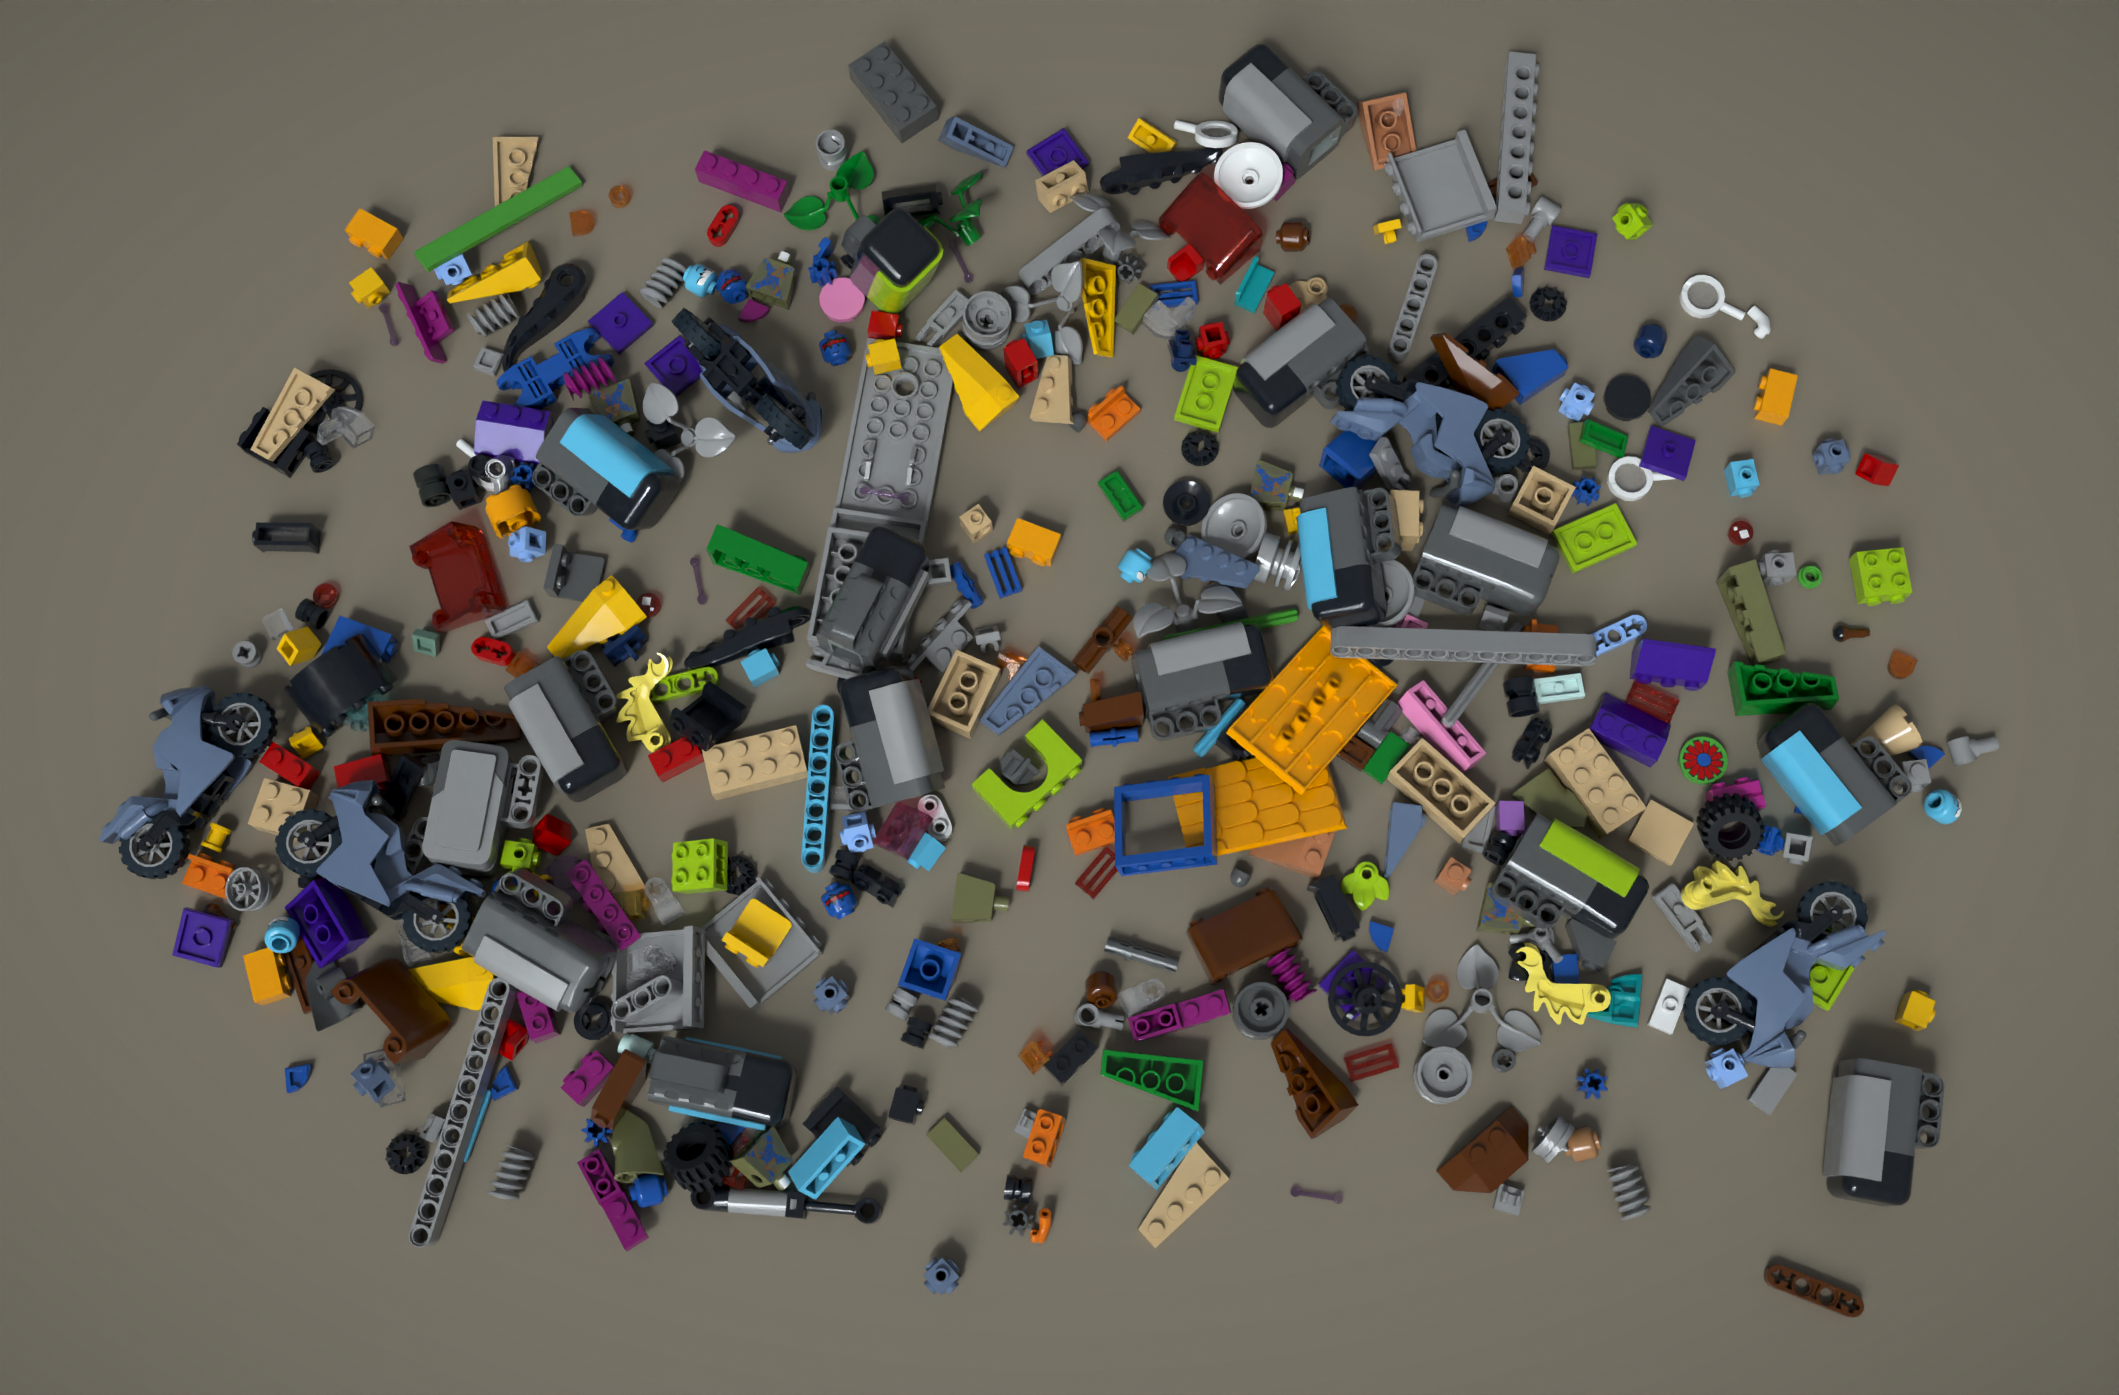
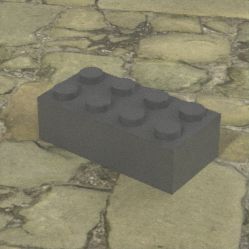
(893, 92)

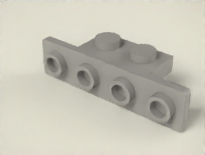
(943, 640)

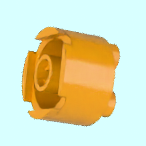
(511, 511)

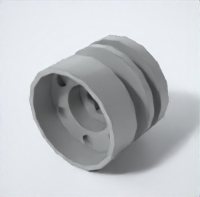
(982, 309)
(1277, 561)

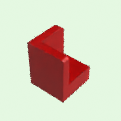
(1185, 263)
(1876, 469)
(552, 834)
(513, 1040)

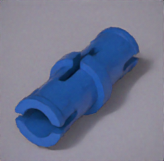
(965, 585)
(1113, 737)

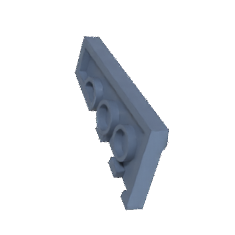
(1215, 564)
(1029, 688)

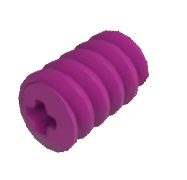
(588, 378)
(1290, 976)

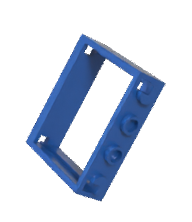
(1169, 859)

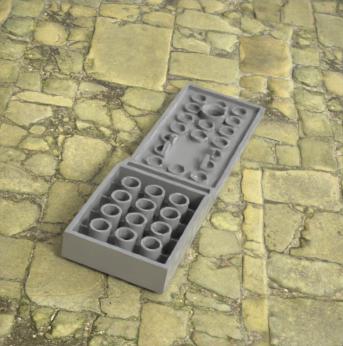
(891, 450)

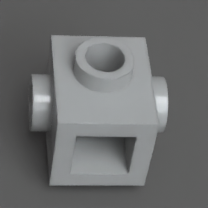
(1777, 567)

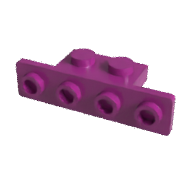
(428, 319)
(603, 905)

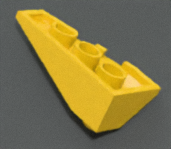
(512, 274)
(1099, 304)
(979, 386)
(600, 616)
(455, 982)

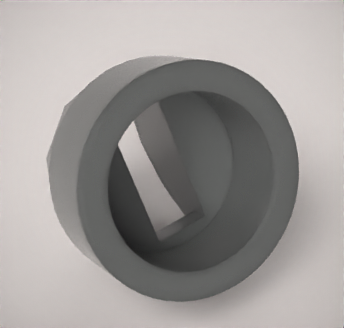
(1079, 421)
(1174, 537)
(1239, 878)

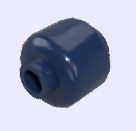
(1651, 340)

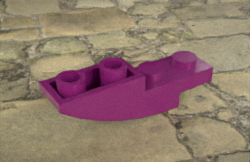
(1179, 1016)
(613, 1199)

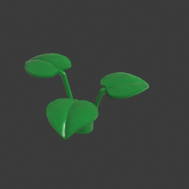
(809, 211)
(966, 226)

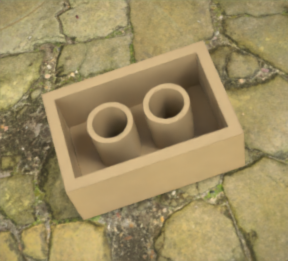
(963, 694)

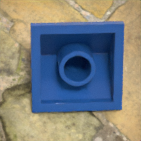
(930, 969)

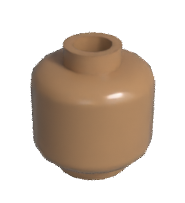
(1583, 1144)

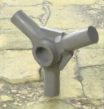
(1541, 938)

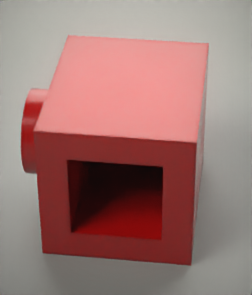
(884, 326)

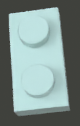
(1559, 688)

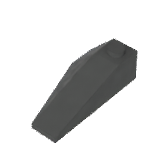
(1695, 374)

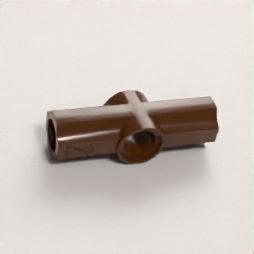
(1110, 628)

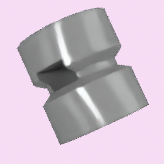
(831, 149)

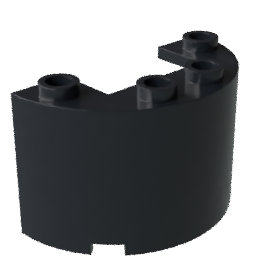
(339, 683)

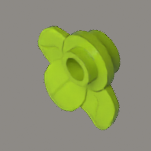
(1365, 889)

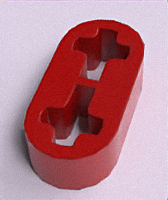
(726, 228)
(495, 646)
(1026, 868)

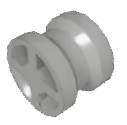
(252, 657)

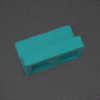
(1253, 286)

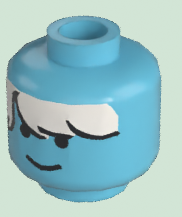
(700, 280)
(1134, 565)
(1942, 806)
(282, 934)

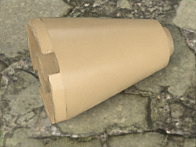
(1892, 732)

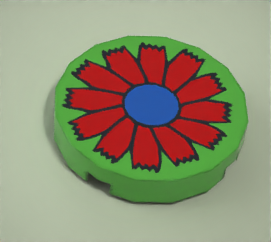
(1702, 760)

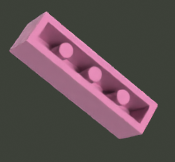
(1454, 743)

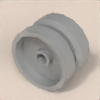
(1450, 1063)

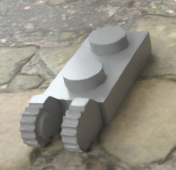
(944, 319)
(1389, 465)
(833, 665)
(1681, 916)

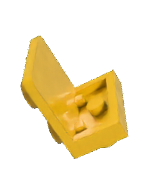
(757, 933)

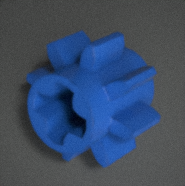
(822, 271)
(520, 473)
(1589, 486)
(1772, 841)
(1591, 1077)
(597, 1138)

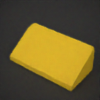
(1151, 138)

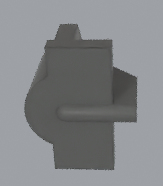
(1016, 768)
(429, 775)

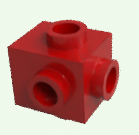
(1212, 340)

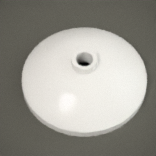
(1248, 162)

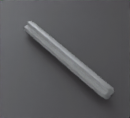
(1473, 687)

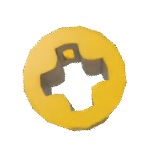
(216, 837)

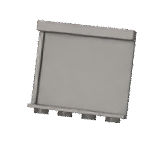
(1441, 188)
(789, 960)
(688, 1010)

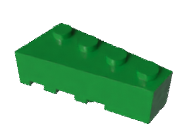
(757, 560)
(1773, 691)
(1160, 1075)

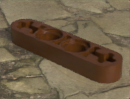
(1813, 1291)

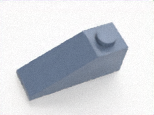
(975, 142)
(1403, 827)

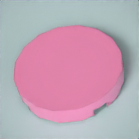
(841, 300)

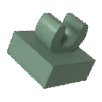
(426, 642)

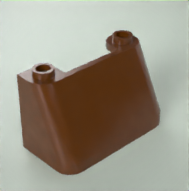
(1243, 935)
(401, 1004)

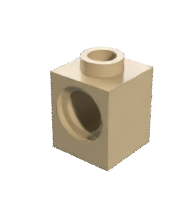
(976, 523)

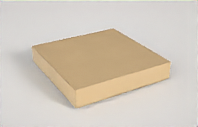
(1660, 832)

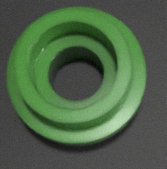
(1812, 571)

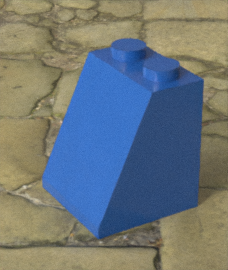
(1349, 460)

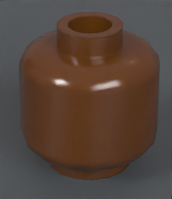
(1293, 236)
(1101, 989)

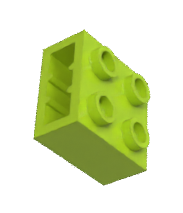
(1880, 576)
(699, 866)

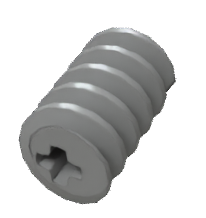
(662, 281)
(493, 315)
(953, 1022)
(511, 1173)
(1629, 1191)

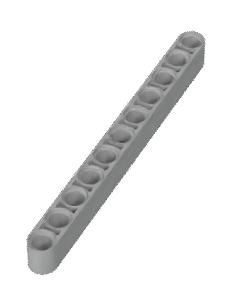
(1463, 646)
(454, 1121)

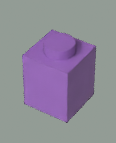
(1510, 817)

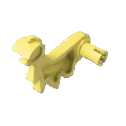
(644, 718)
(1723, 885)
(1571, 998)

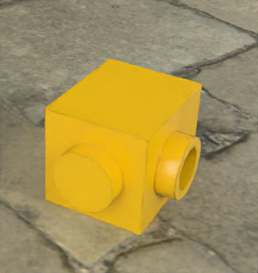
(368, 288)
(883, 356)
(298, 646)
(1915, 1010)

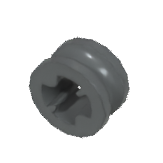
(1501, 1068)

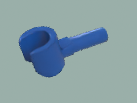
(628, 535)

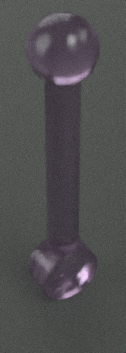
(968, 278)
(384, 309)
(903, 498)
(701, 598)
(1295, 1192)

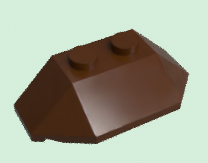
(1489, 1156)

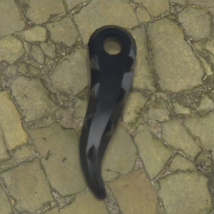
(1155, 168)
(548, 311)
(755, 634)

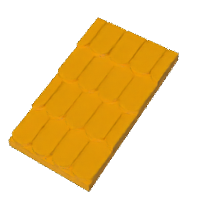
(1311, 711)
(1258, 808)

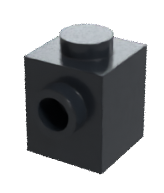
(662, 434)
(463, 489)
(906, 1105)

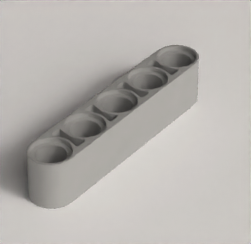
(1071, 247)
(1411, 318)

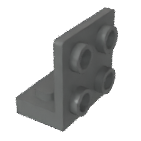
(572, 574)

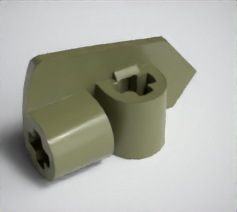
(1552, 800)
(634, 1149)

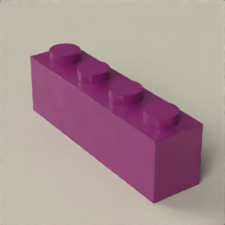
(742, 181)

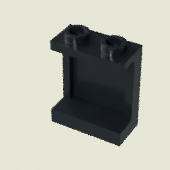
(289, 458)
(708, 717)
(841, 1106)

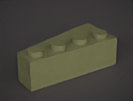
(1751, 613)

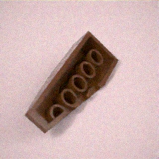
(426, 726)

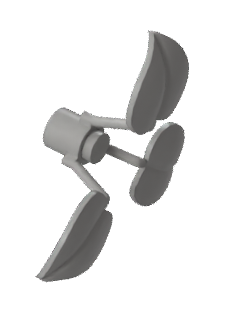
(1113, 240)
(1065, 279)
(709, 436)
(1155, 618)
(1480, 972)

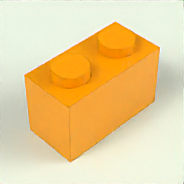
(373, 234)
(1775, 396)
(1033, 542)
(267, 976)

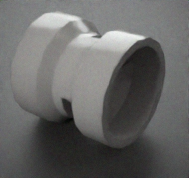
(901, 1004)

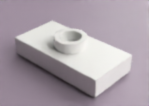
(1668, 1006)

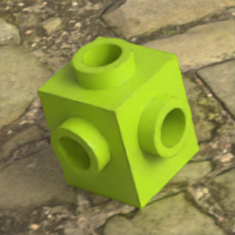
(1632, 220)
(520, 855)

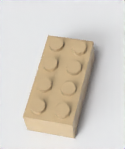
(755, 762)
(1596, 782)
(1441, 790)

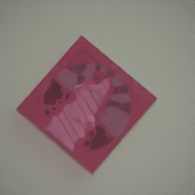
(902, 830)

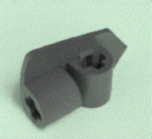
(324, 1006)

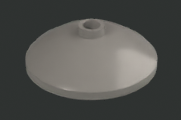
(1228, 518)
(1401, 592)

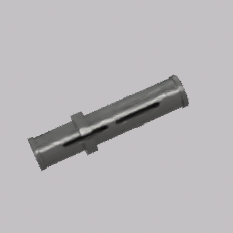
(1140, 954)

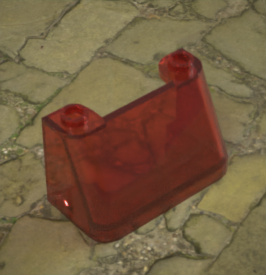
(1213, 227)
(460, 574)

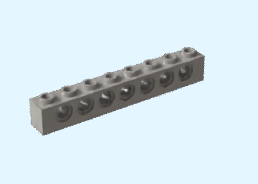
(1517, 66)

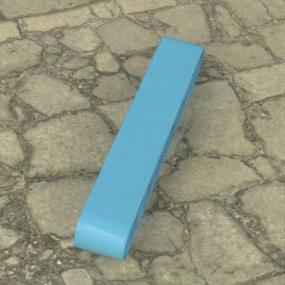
(816, 777)

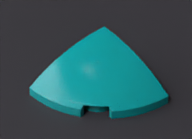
(1624, 1002)

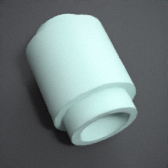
(638, 1046)

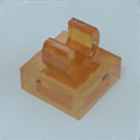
(1520, 252)
(1011, 661)
(520, 665)
(1034, 1057)

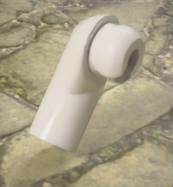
(1762, 321)

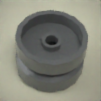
(1261, 996)

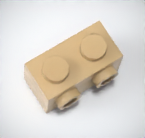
(1058, 186)

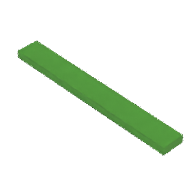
(497, 219)

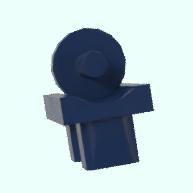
(1181, 351)
(624, 646)

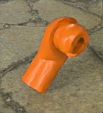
(1044, 1227)

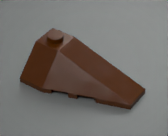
(1471, 375)
(1317, 1091)

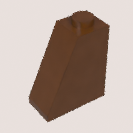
(1113, 712)
(619, 1090)

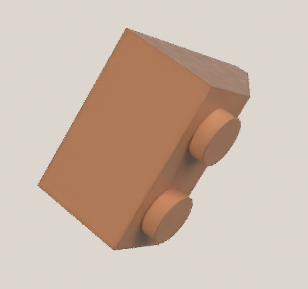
(1386, 127)
(1299, 855)

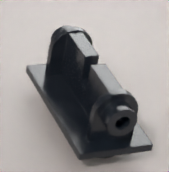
(1538, 733)
(867, 879)

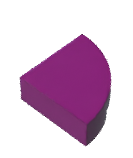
(753, 311)

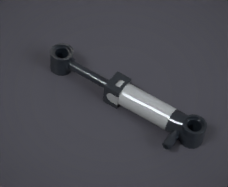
(777, 1203)

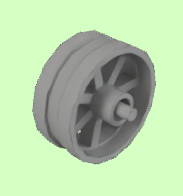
(249, 889)
(1553, 1139)

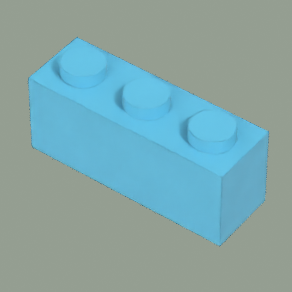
(1166, 1148)
(826, 1158)

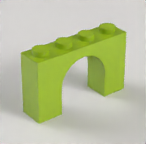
(1015, 806)

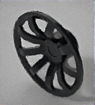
(333, 400)
(1365, 998)

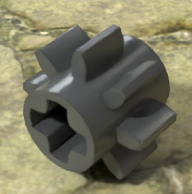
(1129, 268)
(1016, 1212)

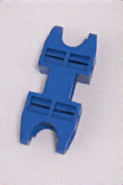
(550, 372)

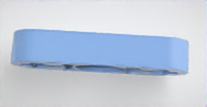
(1626, 623)

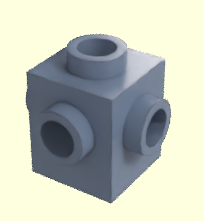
(1831, 456)
(838, 1001)
(372, 1079)
(950, 1282)

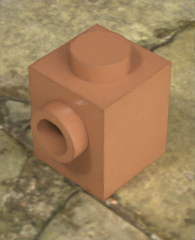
(1453, 876)

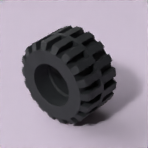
(1727, 810)
(698, 1156)

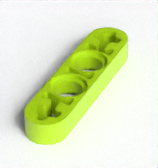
(673, 681)

